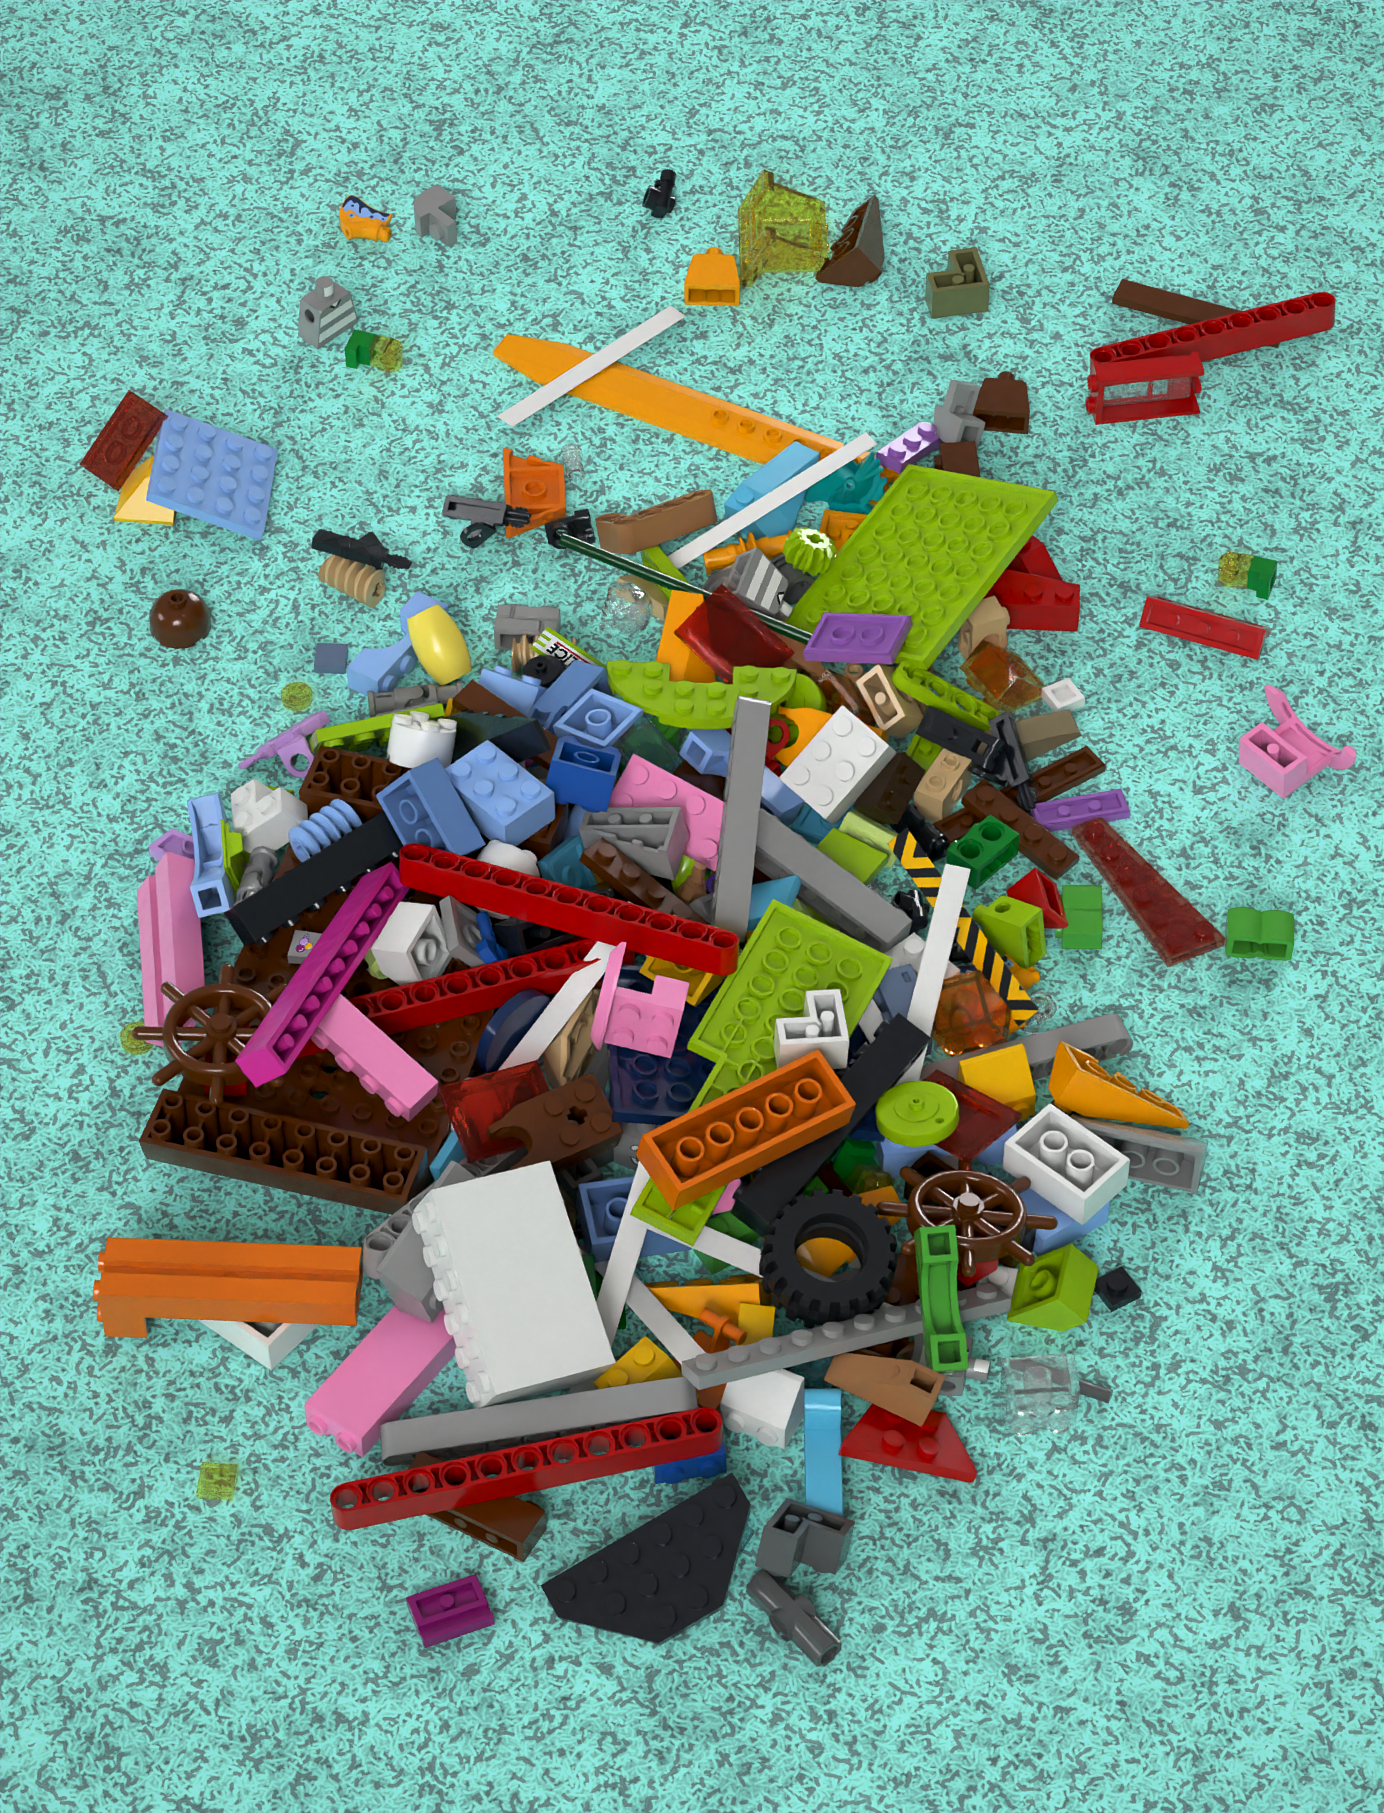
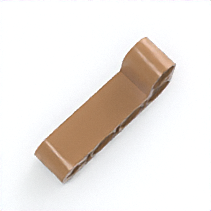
(656, 524)

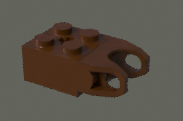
(546, 1129)

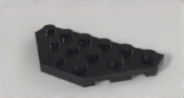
(660, 1573)

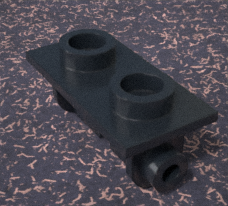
(926, 835)

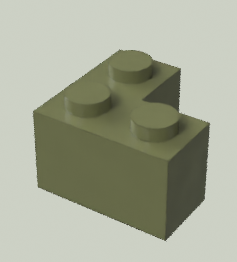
(960, 288)

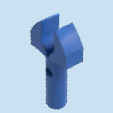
(488, 948)

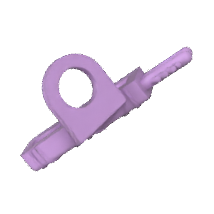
(290, 743)

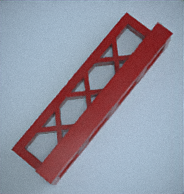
(1204, 627)

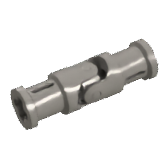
(399, 697)
(257, 873)

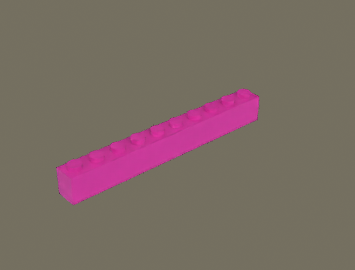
(322, 976)

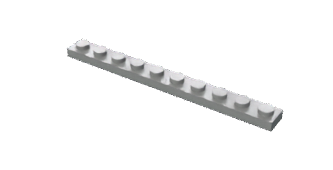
(832, 1339)

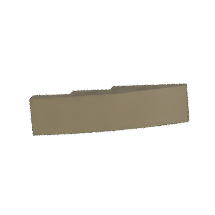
(1042, 733)

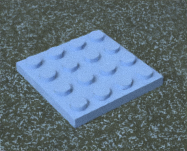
(212, 475)

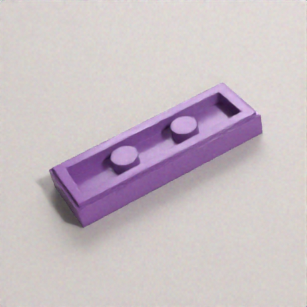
(1076, 810)

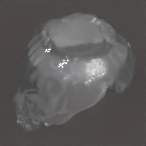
(625, 610)

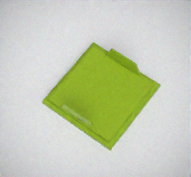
(232, 854)

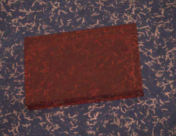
(123, 440)

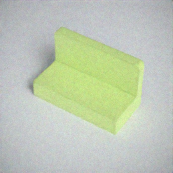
(870, 833)

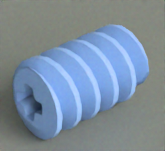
(322, 829)

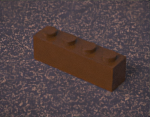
(502, 1523)

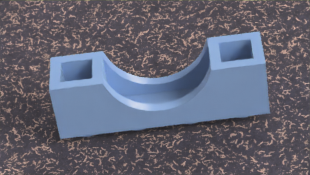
(382, 668)
(709, 755)
(895, 1156)

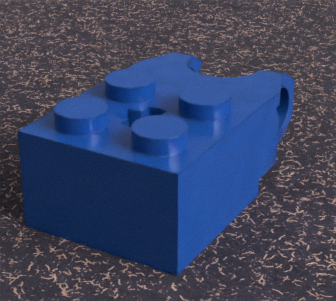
(583, 774)

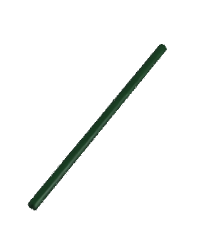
(671, 583)

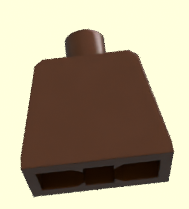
(1003, 404)

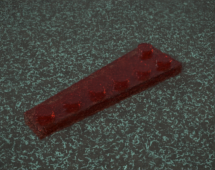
(1153, 903)

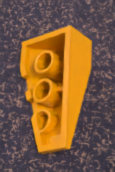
(719, 1298)

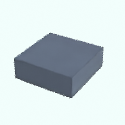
(331, 658)

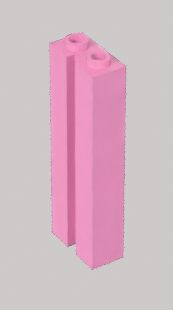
(168, 937)
(379, 1379)

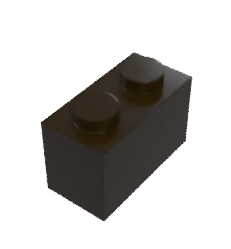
(891, 790)

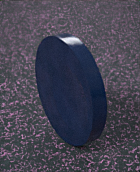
(508, 1028)

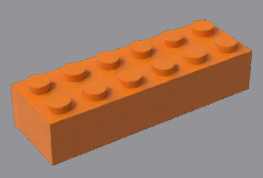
(745, 1129)

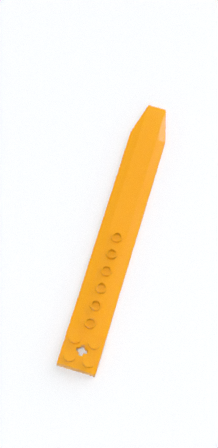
(668, 404)

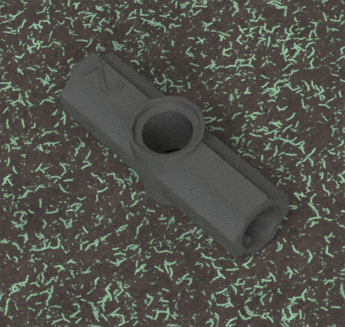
(793, 1617)

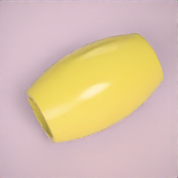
(439, 645)

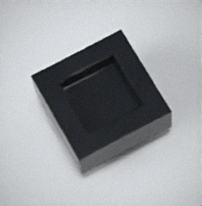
(1117, 1289)

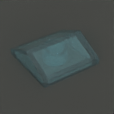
(648, 743)

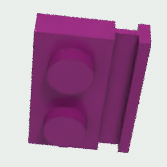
(450, 1611)

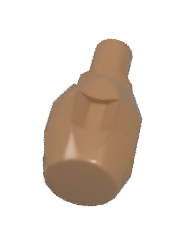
(694, 886)

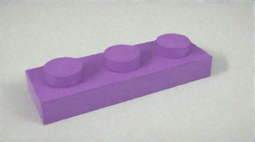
(909, 447)

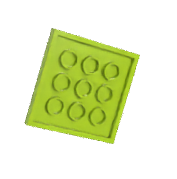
(360, 733)

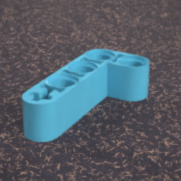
(821, 1449)

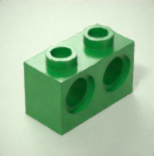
(984, 850)

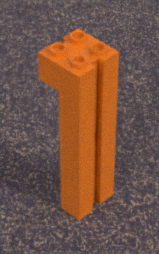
(225, 1283)

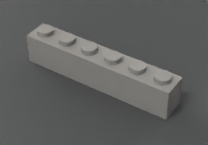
(828, 887)

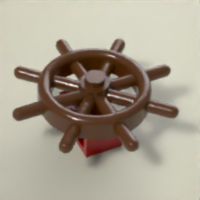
(219, 1037)
(978, 1241)

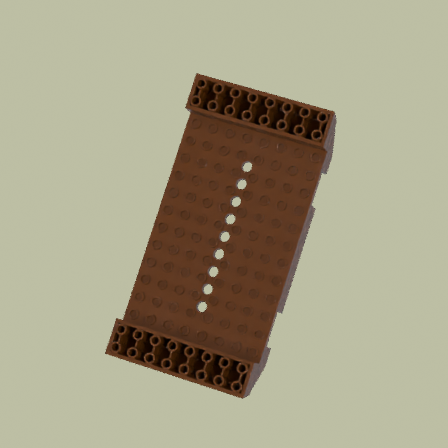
(348, 1141)

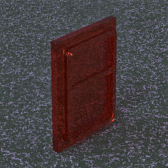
(731, 636)
(485, 1100)
(980, 1119)

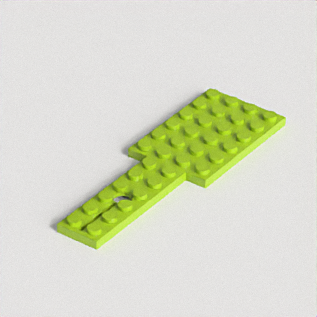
(774, 971)

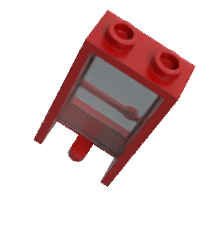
(1144, 388)

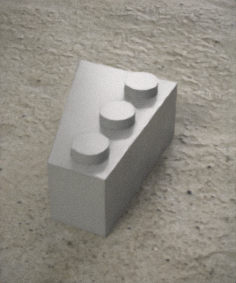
(646, 835)

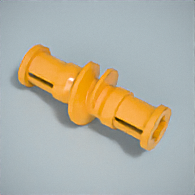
(725, 556)

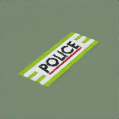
(556, 645)

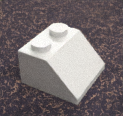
(412, 944)
(765, 1406)

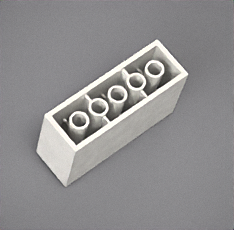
(512, 1285)

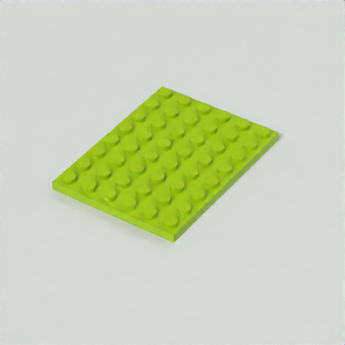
(927, 555)

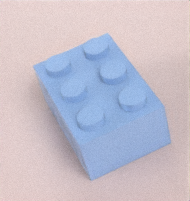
(501, 795)

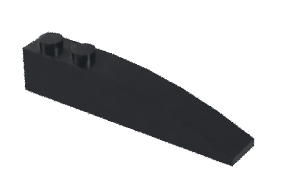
(515, 736)

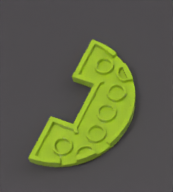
(696, 704)

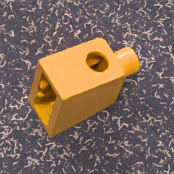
(712, 280)

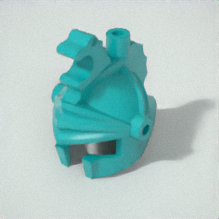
(851, 486)

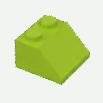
(1054, 1290)

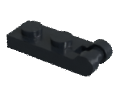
(959, 737)

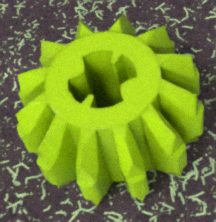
(809, 550)

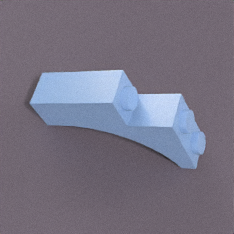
(210, 884)

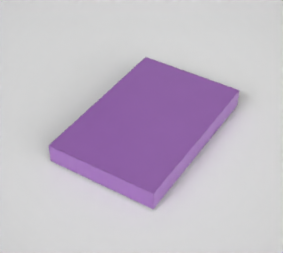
(858, 638)

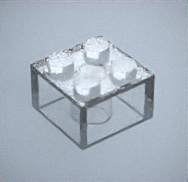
(1039, 1394)

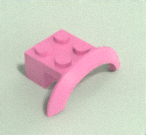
(1290, 752)
(635, 1017)

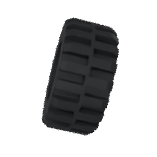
(841, 1220)

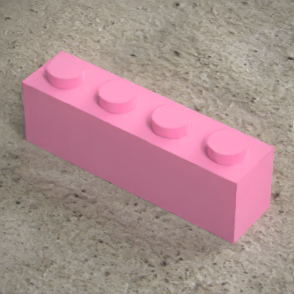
(375, 1059)

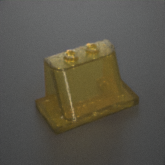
(780, 231)

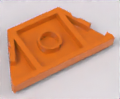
(535, 486)

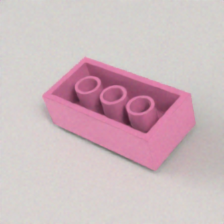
(650, 786)

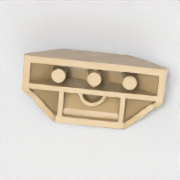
(572, 1047)

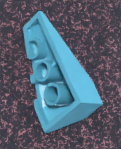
(773, 474)

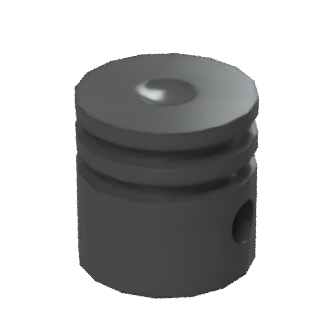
(795, 577)

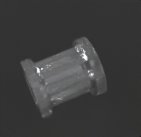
(1046, 1010)

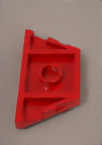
(902, 1444)

